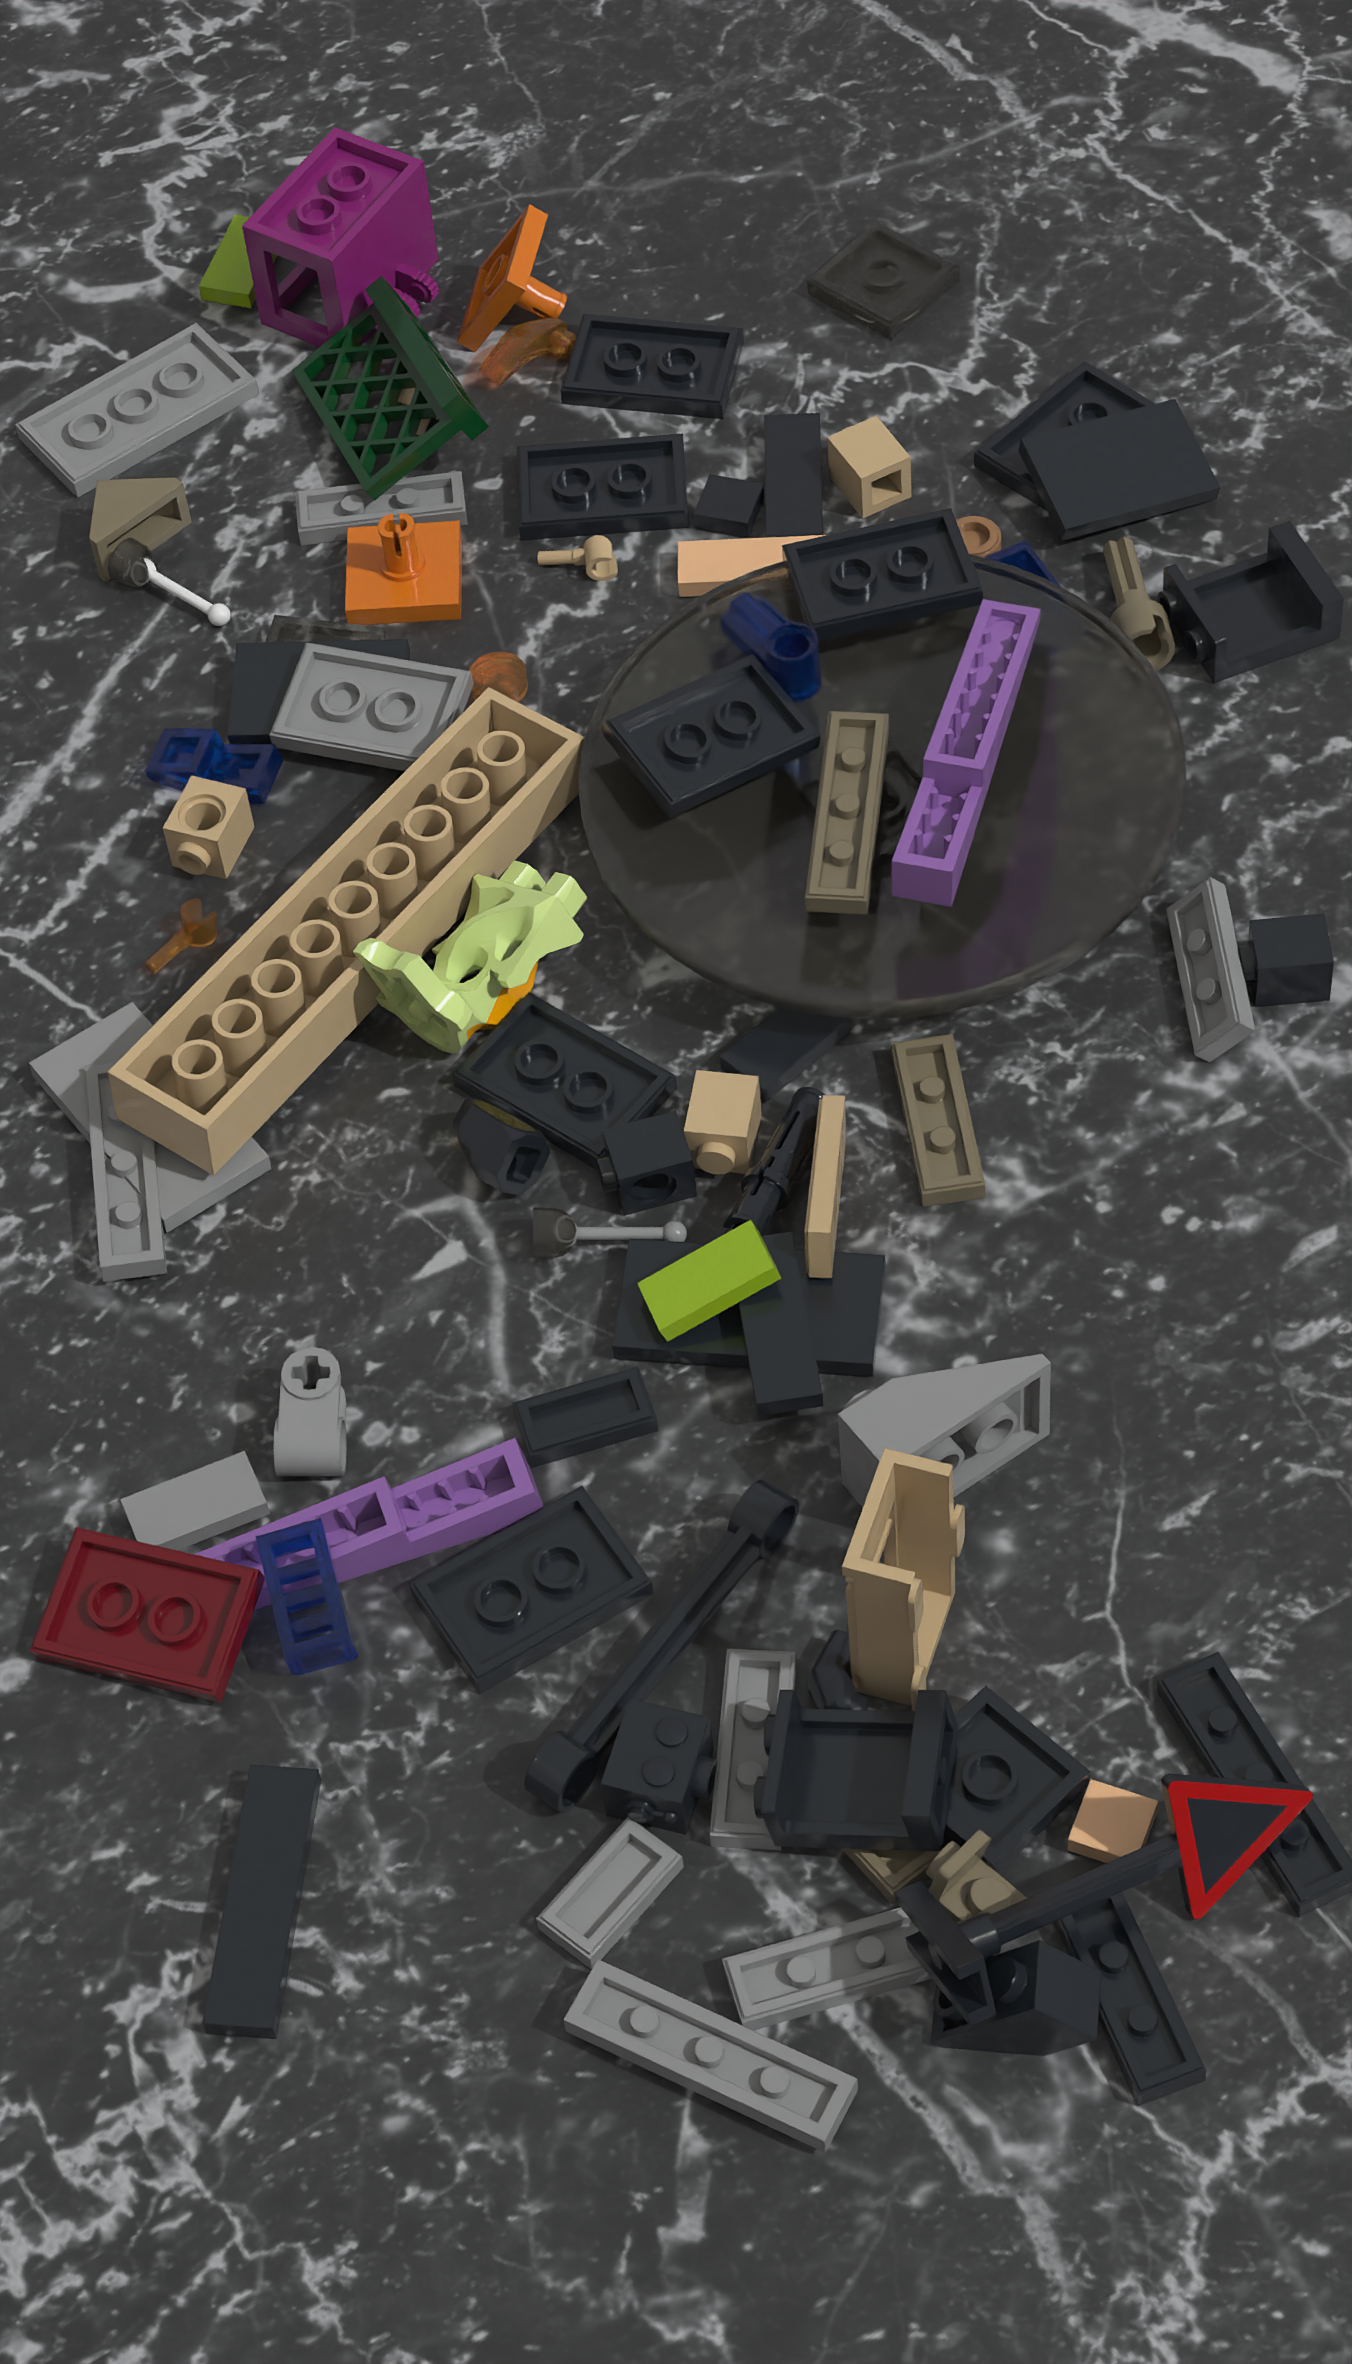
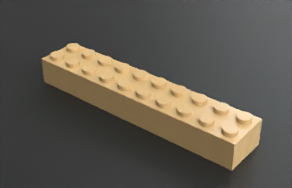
(292, 979)

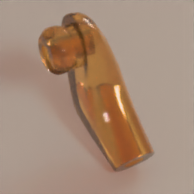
(525, 343)

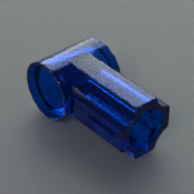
(782, 646)

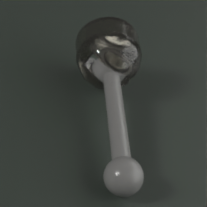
(557, 1233)

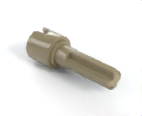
(1135, 613)

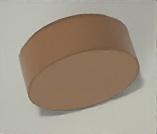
(980, 535)

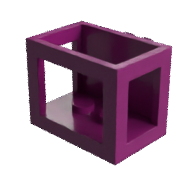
(349, 219)

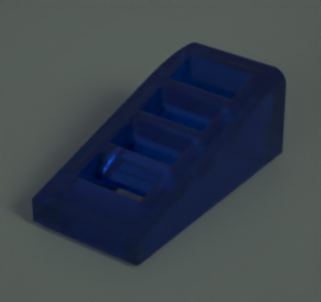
(323, 1650)

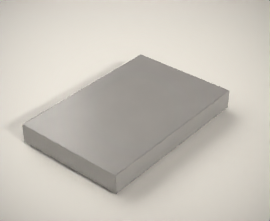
(368, 706)

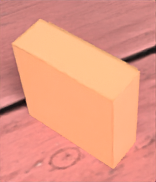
(1111, 1822)

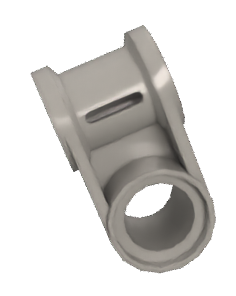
(310, 1420)

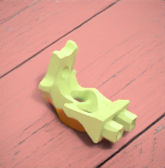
(502, 935)

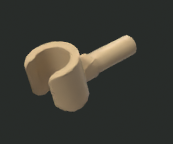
(595, 555)

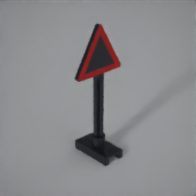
(1212, 1840)

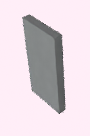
(137, 409)
(181, 1184)

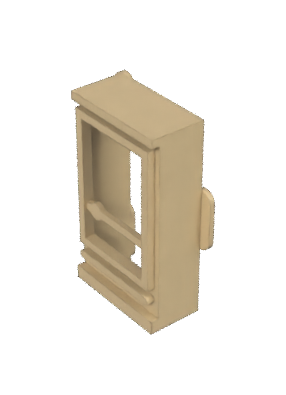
(902, 1604)

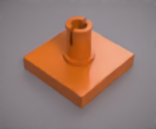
(507, 281)
(403, 572)

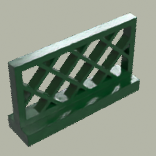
(416, 366)

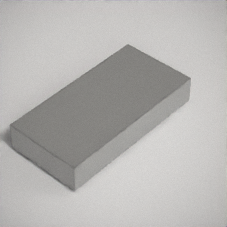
(197, 1504)
(610, 1892)

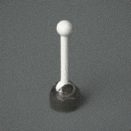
(136, 565)

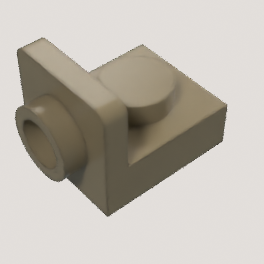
(966, 1883)

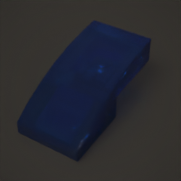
(204, 755)

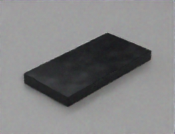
(839, 1309)

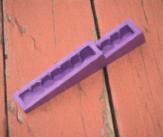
(963, 754)
(389, 1525)

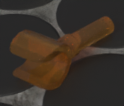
(193, 932)

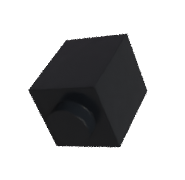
(1288, 960)

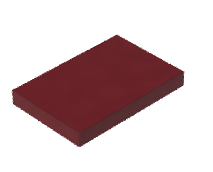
(148, 1614)

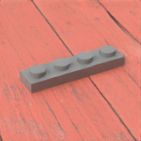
(127, 1225)
(711, 2055)

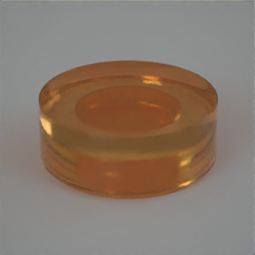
(502, 673)

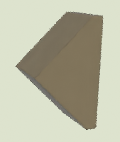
(136, 509)

